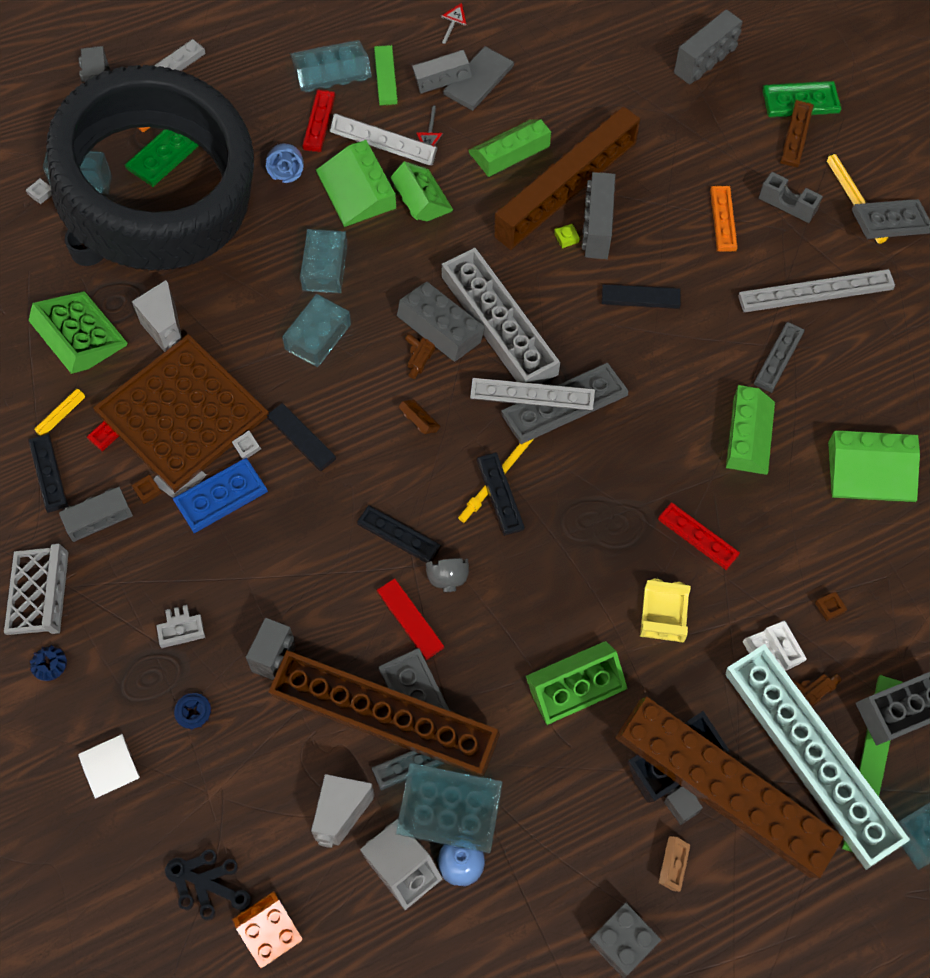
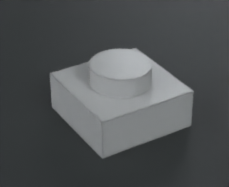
(39, 191)
(246, 445)

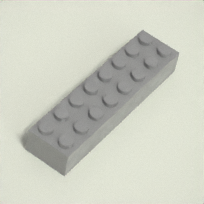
(505, 323)

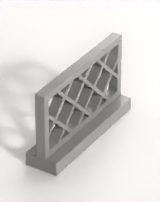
(54, 587)

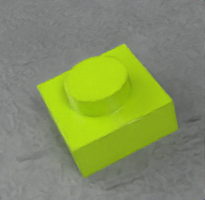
(567, 236)

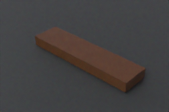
(796, 133)

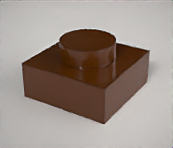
(146, 489)
(831, 606)

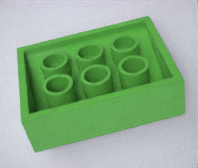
(356, 184)
(76, 330)
(874, 466)

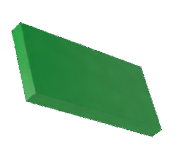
(782, 97)
(160, 156)

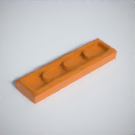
(723, 218)

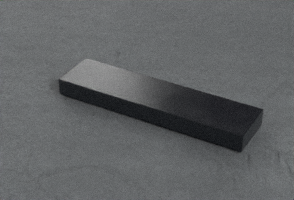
(641, 296)
(301, 437)
(48, 473)
(500, 494)
(398, 534)

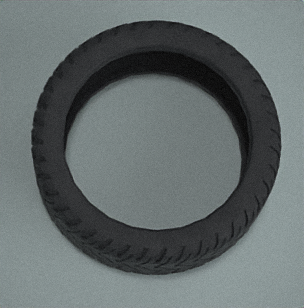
(156, 100)

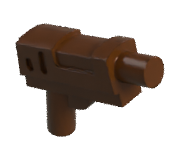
(421, 352)
(818, 689)

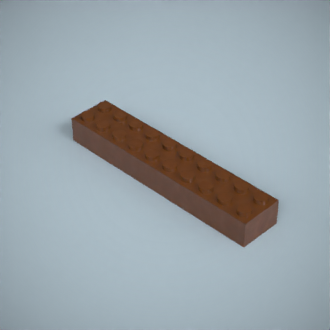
(565, 178)
(385, 713)
(729, 788)

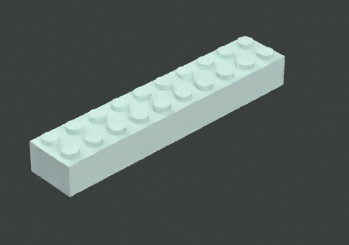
(816, 757)

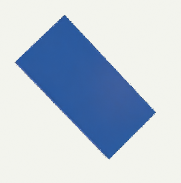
(220, 495)

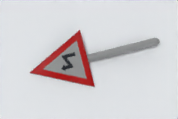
(456, 15)

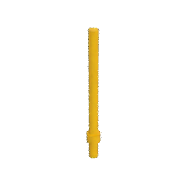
(475, 503)

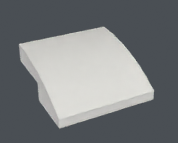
(780, 643)
(108, 766)

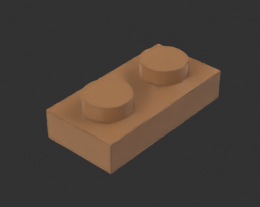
(674, 864)

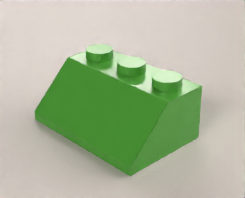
(420, 192)

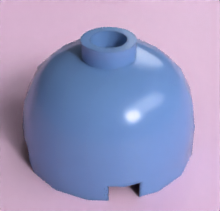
(284, 163)
(460, 865)

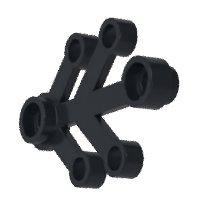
(203, 883)

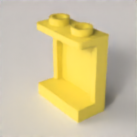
(665, 610)

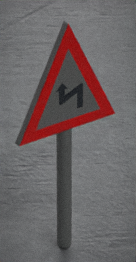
(430, 138)

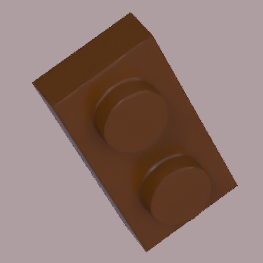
(419, 416)

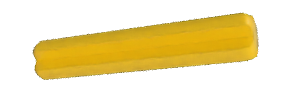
(60, 412)

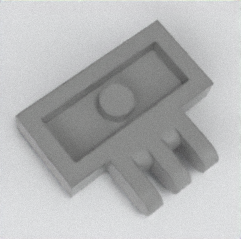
(180, 628)

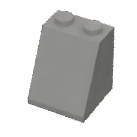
(159, 315)
(339, 808)
(401, 865)

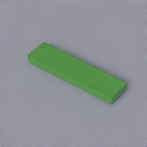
(385, 75)

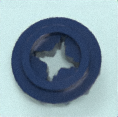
(57, 665)
(191, 701)

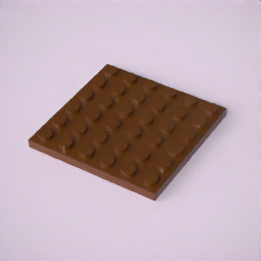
(181, 412)

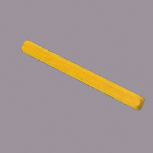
(848, 185)

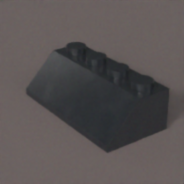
(653, 782)

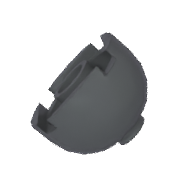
(448, 573)

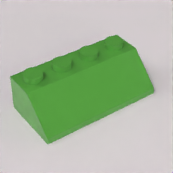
(511, 146)
(750, 431)
(577, 682)

